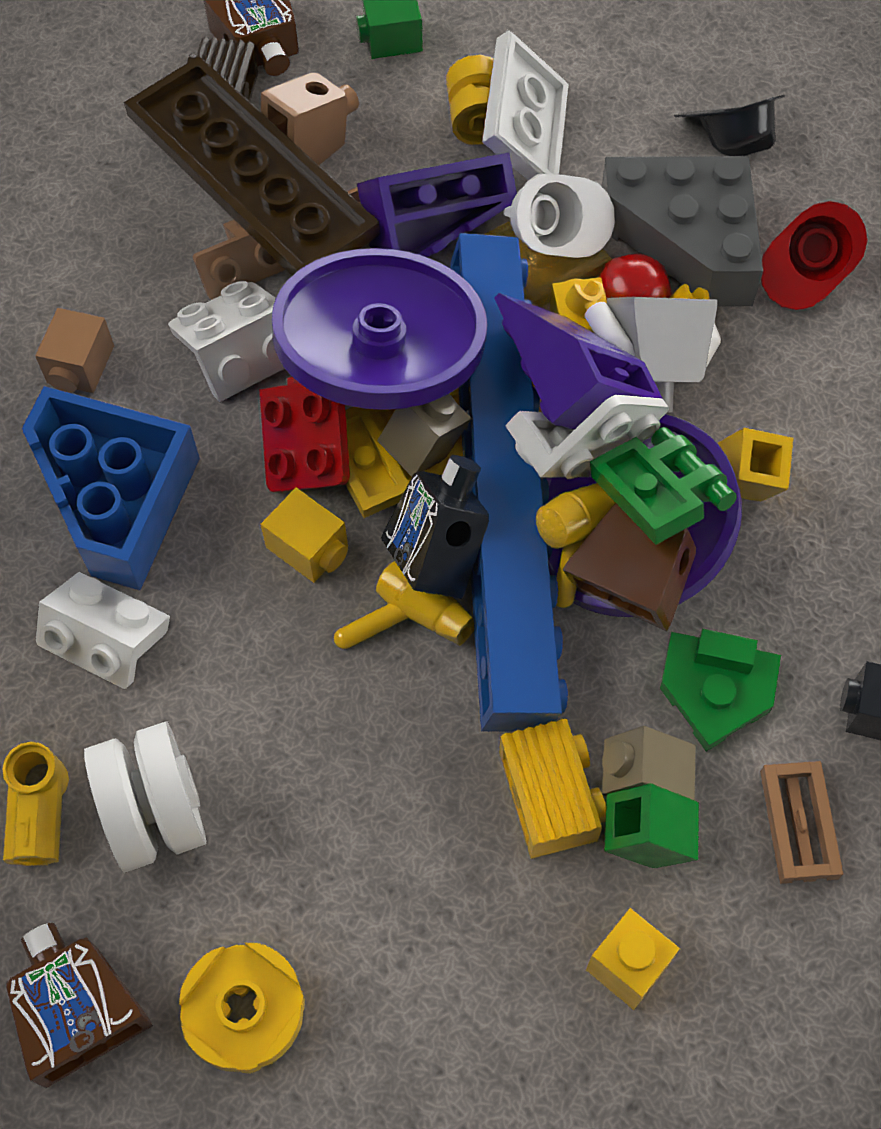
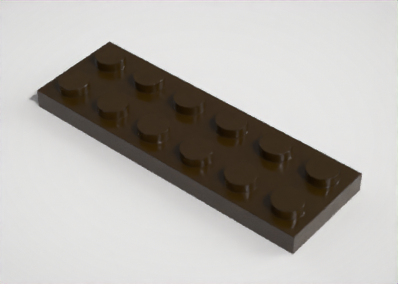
(250, 167)

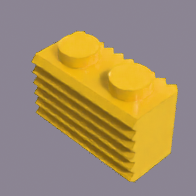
(551, 787)

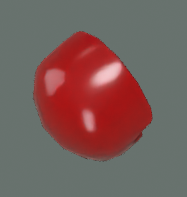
(635, 277)

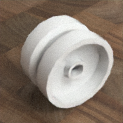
(136, 799)

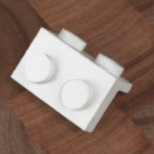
(98, 628)

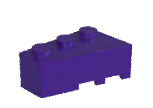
(435, 204)

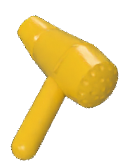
(567, 523)
(430, 610)

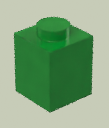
(390, 27)
(652, 826)

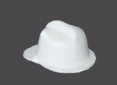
(562, 215)

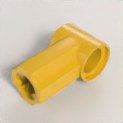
(33, 810)

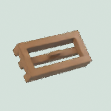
(807, 870)

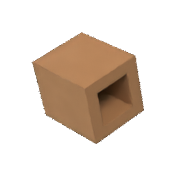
(74, 351)

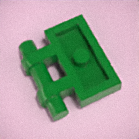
(651, 493)

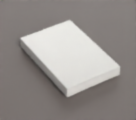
(525, 109)

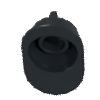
(740, 129)

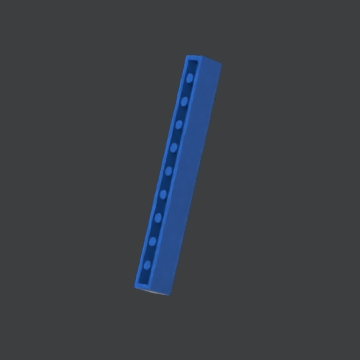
(511, 573)

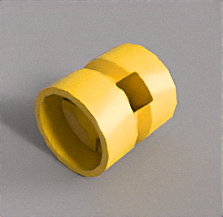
(468, 96)

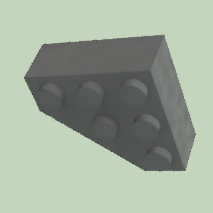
(692, 219)

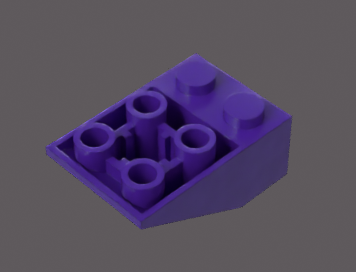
(570, 363)

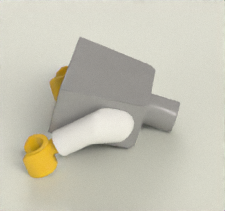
(668, 334)

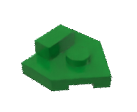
(719, 682)

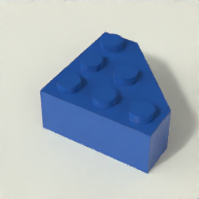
(112, 478)

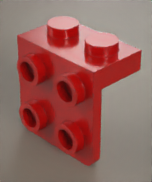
(303, 438)

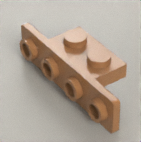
(237, 259)

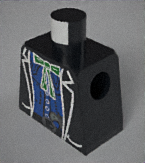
(438, 529)

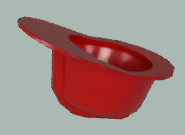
(813, 255)

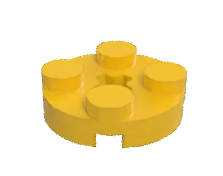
(205, 1011)

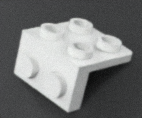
(231, 338)
(568, 452)

